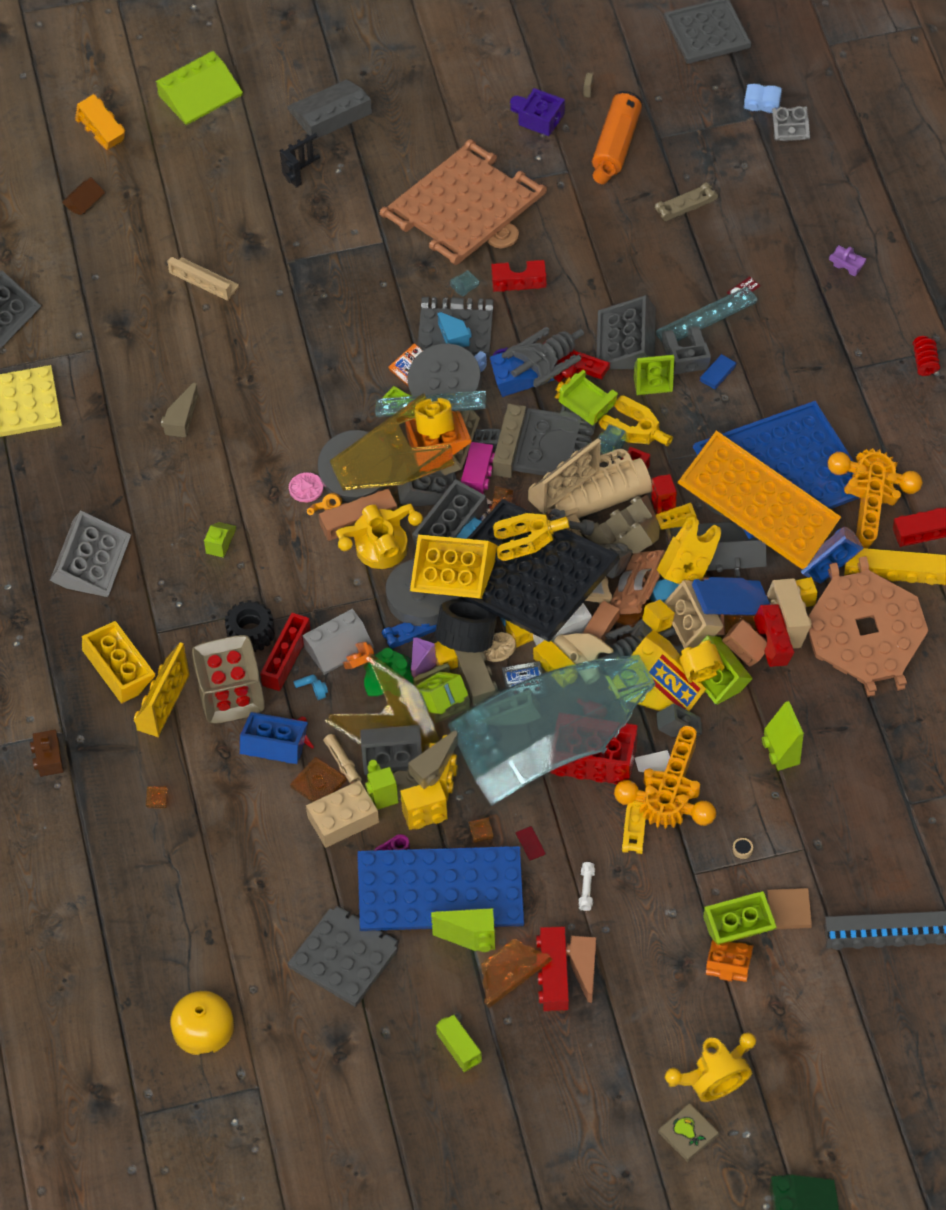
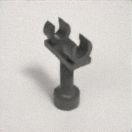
(585, 527)

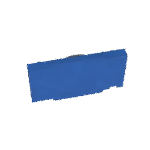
(730, 595)

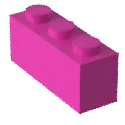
(478, 467)

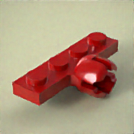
(593, 366)

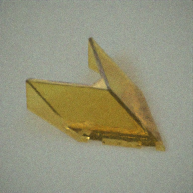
(403, 708)

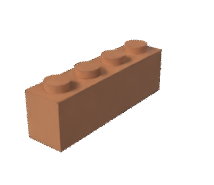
(349, 513)

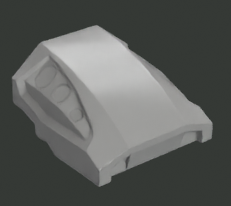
(790, 124)

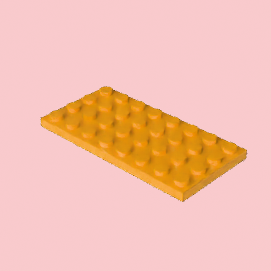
(759, 500)

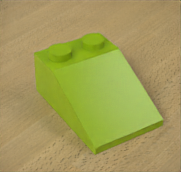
(654, 374)
(784, 738)
(466, 928)

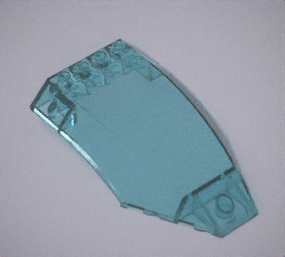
(548, 721)

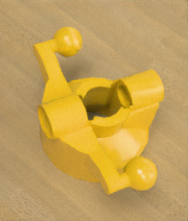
(381, 523)
(717, 1072)

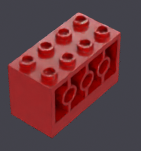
(610, 767)

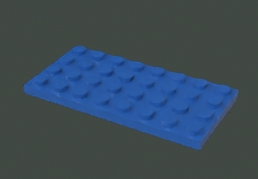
(406, 885)

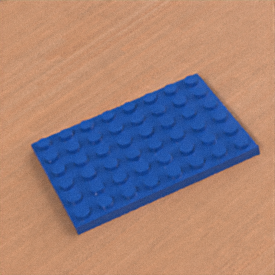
(798, 449)

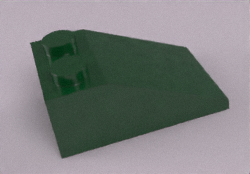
(803, 1193)

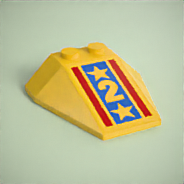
(667, 672)

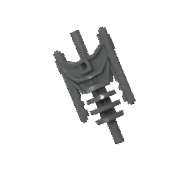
(544, 357)
(628, 645)

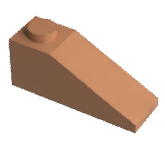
(582, 960)

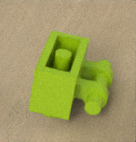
(381, 786)

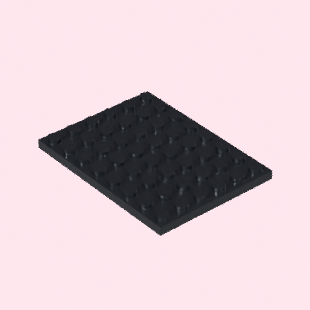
(545, 586)

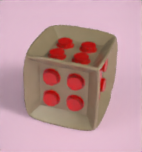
(228, 679)

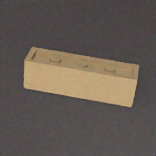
(202, 277)

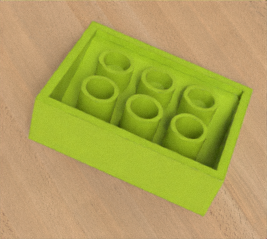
(198, 88)

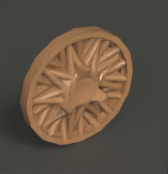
(505, 237)

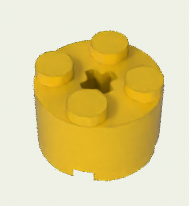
(434, 417)
(701, 662)

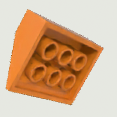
(456, 438)

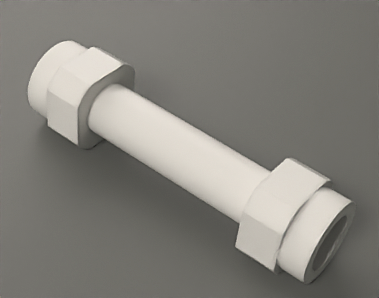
(587, 872)

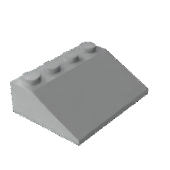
(90, 556)

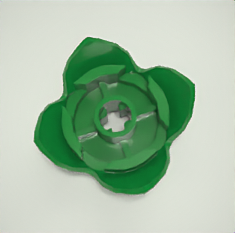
(396, 661)

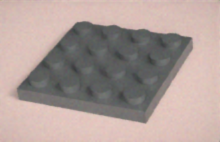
(707, 30)

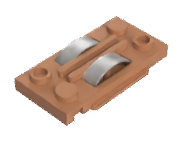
(637, 581)

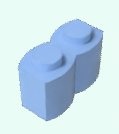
(762, 98)

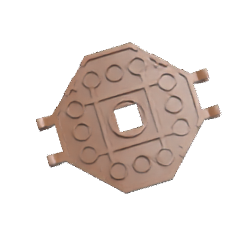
(873, 655)

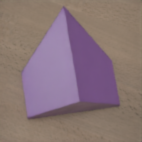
(422, 656)

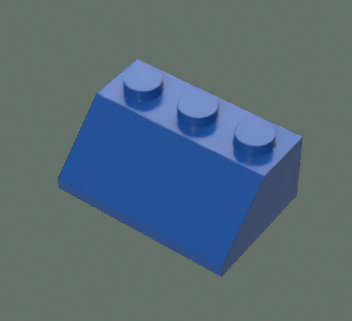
(837, 549)
(273, 738)

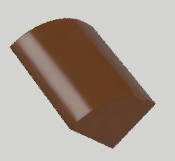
(83, 196)

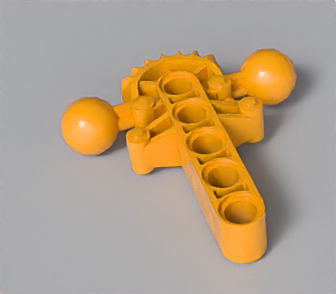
(882, 482)
(677, 796)

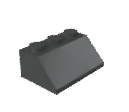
(391, 747)

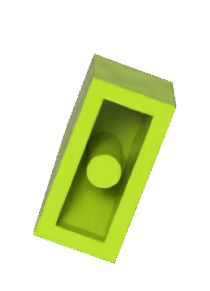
(219, 539)

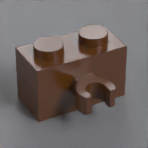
(47, 752)

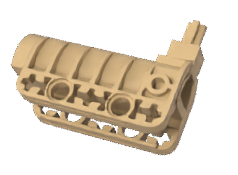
(608, 487)

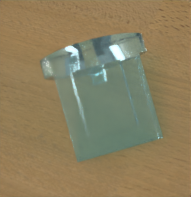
(464, 283)

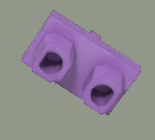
(847, 259)

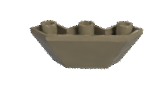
(632, 526)

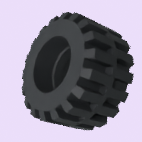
(251, 614)

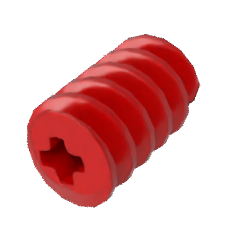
(926, 355)

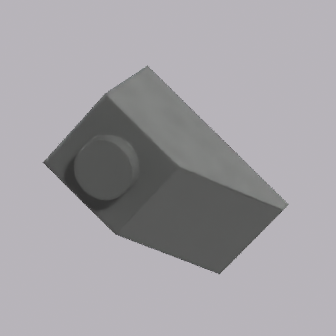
(674, 718)

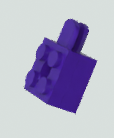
(539, 111)

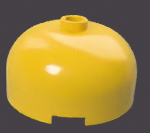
(202, 1022)

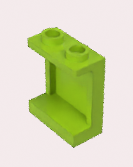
(586, 398)

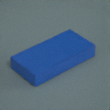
(718, 371)

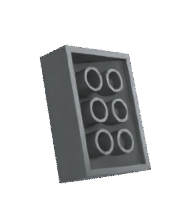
(331, 108)
(15, 308)
(626, 333)

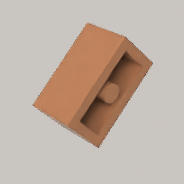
(745, 642)

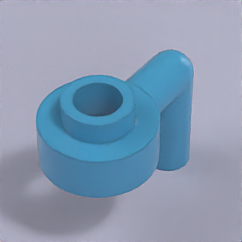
(319, 688)

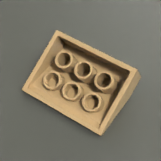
(566, 477)

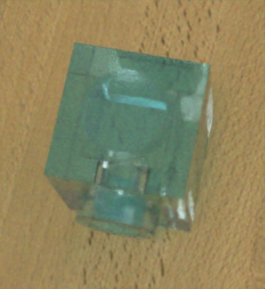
(612, 439)

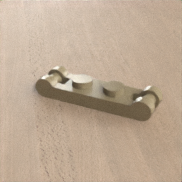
(686, 202)

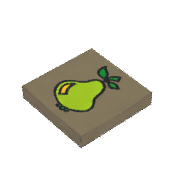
(688, 1132)

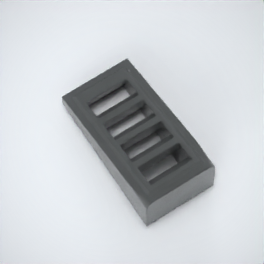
(489, 434)

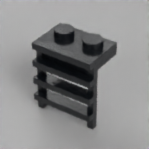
(290, 164)

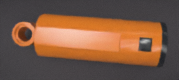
(616, 135)

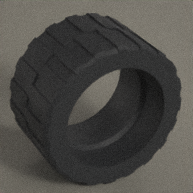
(465, 626)

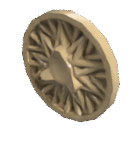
(502, 647)

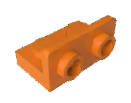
(357, 659)

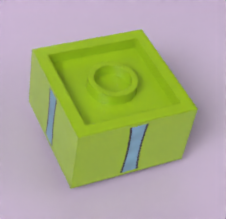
(442, 691)

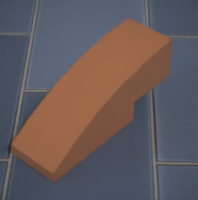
(603, 620)

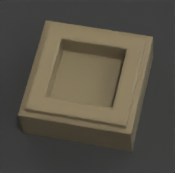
(588, 85)

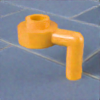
(325, 504)

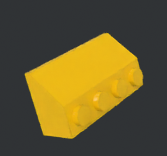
(117, 661)

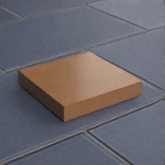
(790, 908)

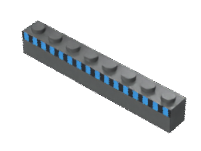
(885, 930)

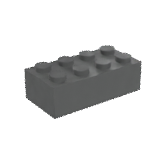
(452, 512)

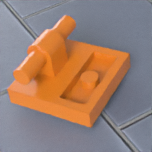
(729, 961)

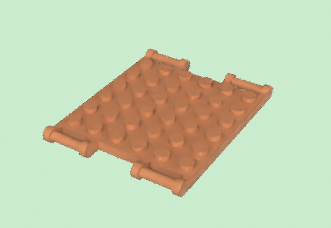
(463, 202)

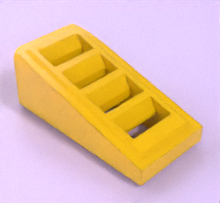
(679, 514)

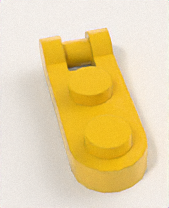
(634, 828)

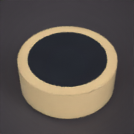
(742, 848)

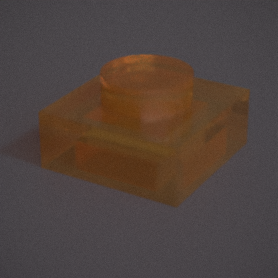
(156, 797)
(481, 830)

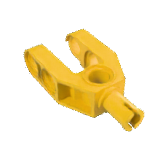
(647, 427)
(540, 535)

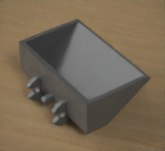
(733, 549)

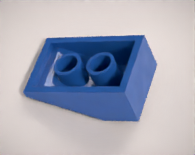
(505, 381)

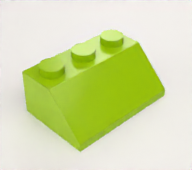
(731, 679)
(739, 918)

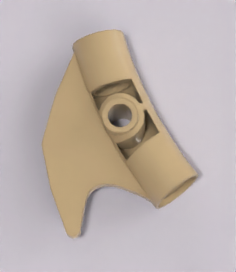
(581, 646)

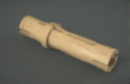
(346, 765)

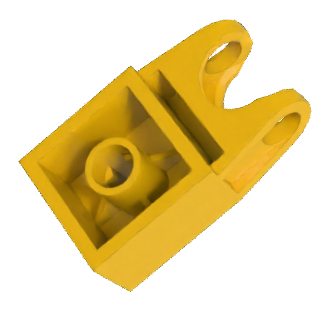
(689, 554)

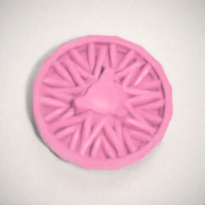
(306, 487)

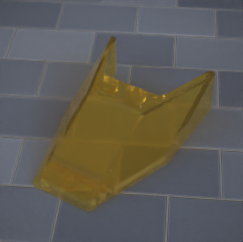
(386, 458)

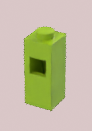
(458, 1043)

